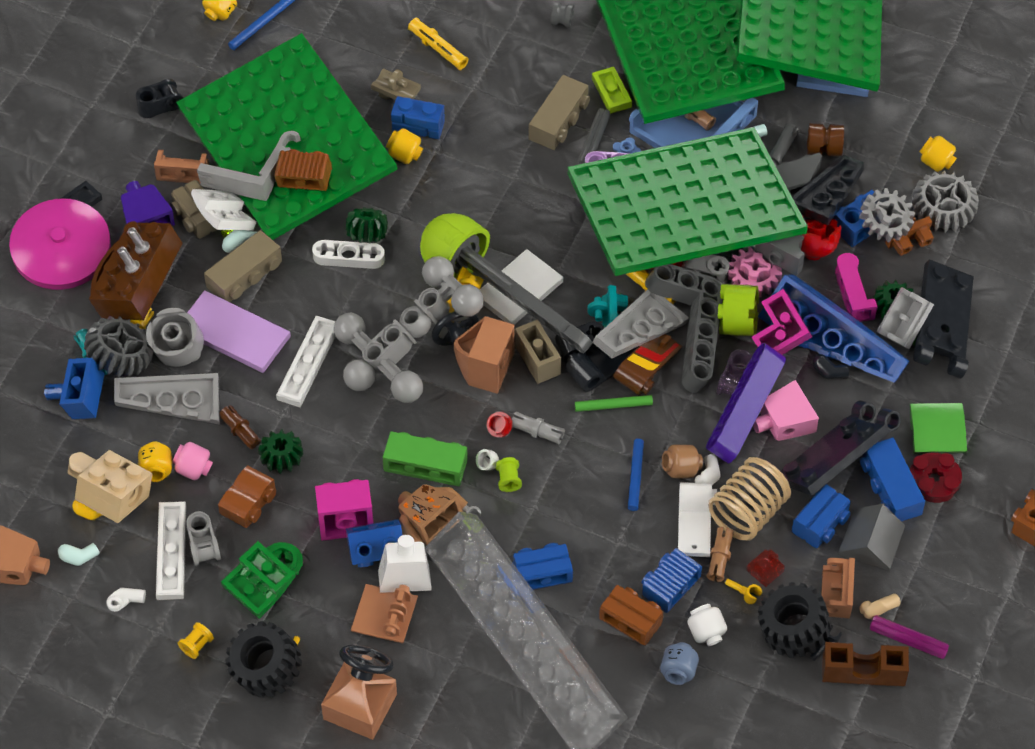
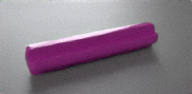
(909, 637)

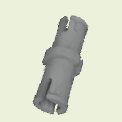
(537, 427)

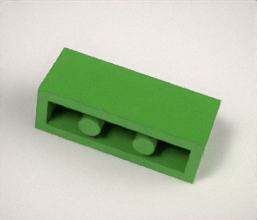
(425, 458)

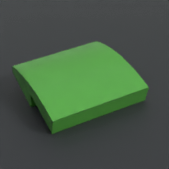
(938, 428)

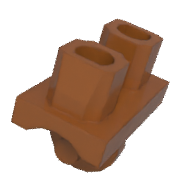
(919, 231)

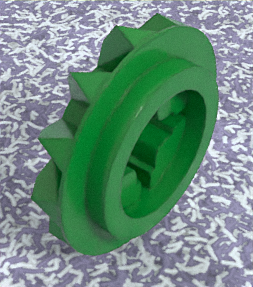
(291, 555)

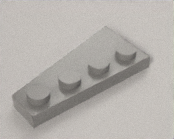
(640, 323)
(172, 395)

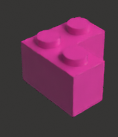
(788, 325)

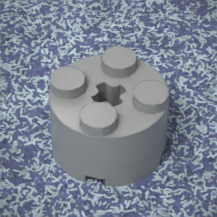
(175, 337)

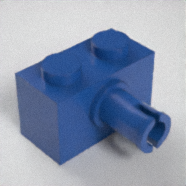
(80, 390)

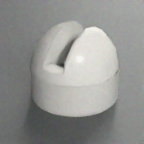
(485, 463)

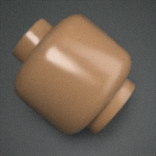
(682, 461)

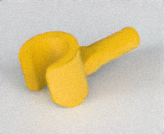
(749, 599)

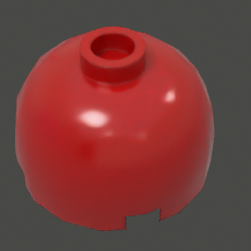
(820, 239)

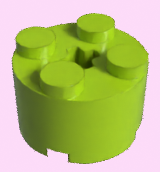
(738, 310)

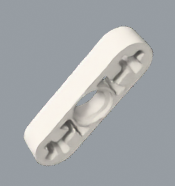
(342, 246)

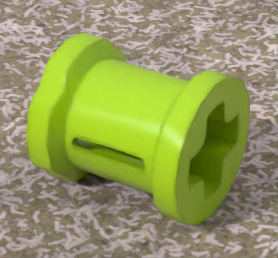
(508, 474)

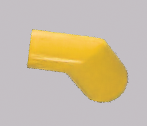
(84, 511)

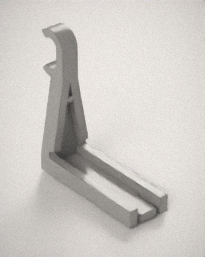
(246, 184)

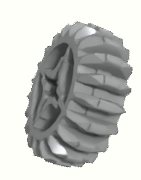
(944, 196)

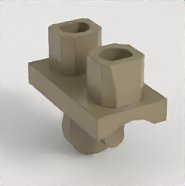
(394, 84)

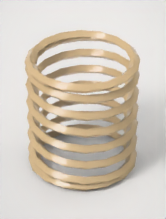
(739, 507)

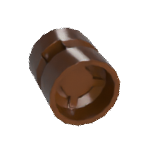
(825, 139)

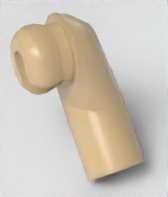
(879, 606)

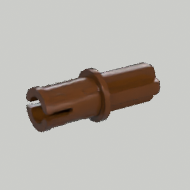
(239, 427)

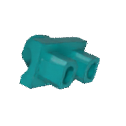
(606, 307)

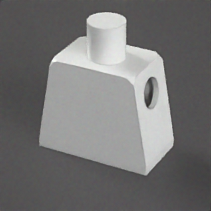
(404, 565)

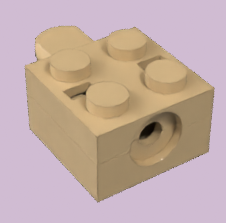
(109, 483)

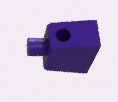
(145, 205)

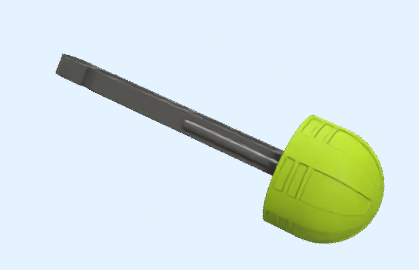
(465, 245)

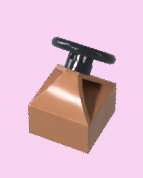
(480, 347)
(360, 691)

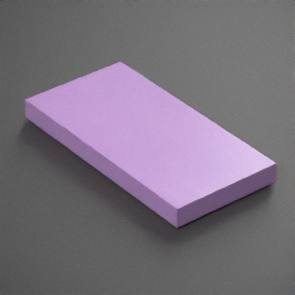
(238, 332)

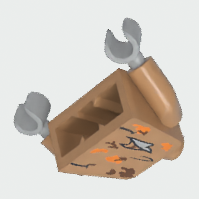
(429, 511)

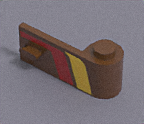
(642, 364)

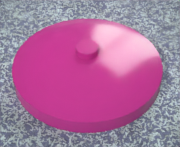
(59, 243)

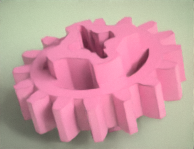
(753, 270)

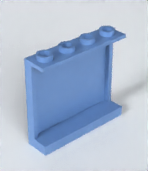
(678, 129)

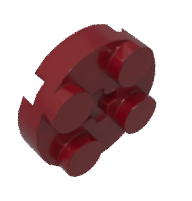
(939, 464)

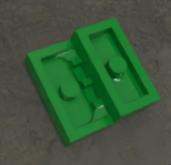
(258, 579)

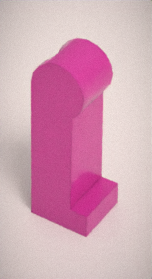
(852, 289)

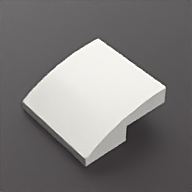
(222, 210)

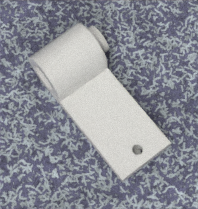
(695, 518)

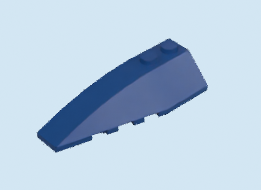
(839, 333)

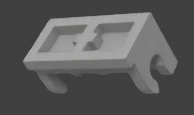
(905, 318)

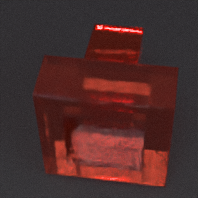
(766, 567)

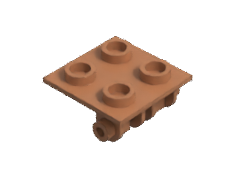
(385, 614)

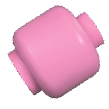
(192, 461)

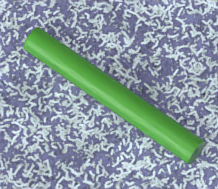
(613, 403)

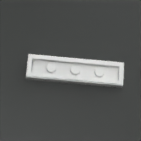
(307, 362)
(171, 551)

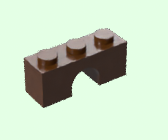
(884, 667)

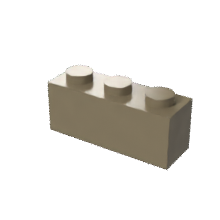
(559, 112)
(243, 267)

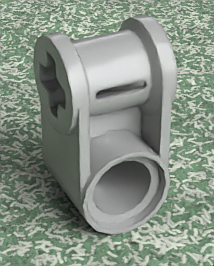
(709, 266)
(202, 542)

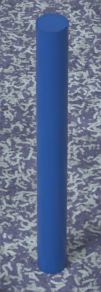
(259, 23)

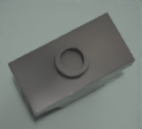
(784, 253)

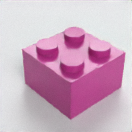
(343, 507)

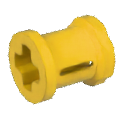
(195, 640)

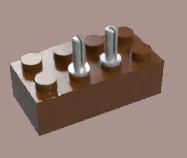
(134, 270)

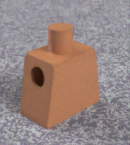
(19, 558)

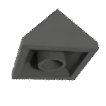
(872, 536)

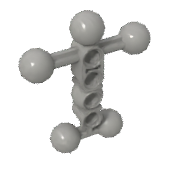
(397, 338)

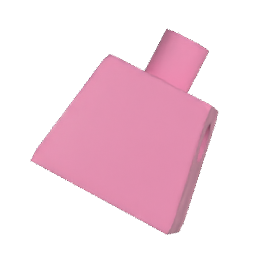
(787, 414)

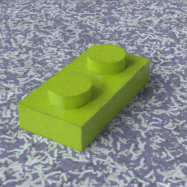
(611, 90)

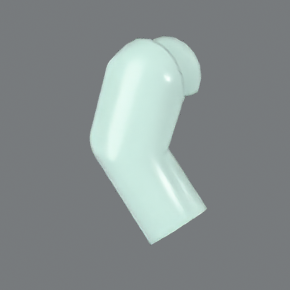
(77, 556)

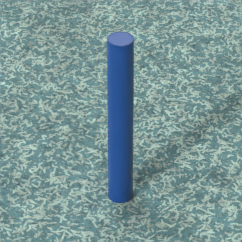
(635, 479)

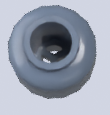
(679, 663)

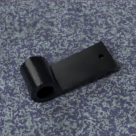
(594, 369)

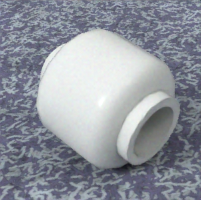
(707, 625)

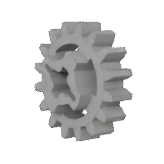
(887, 215)

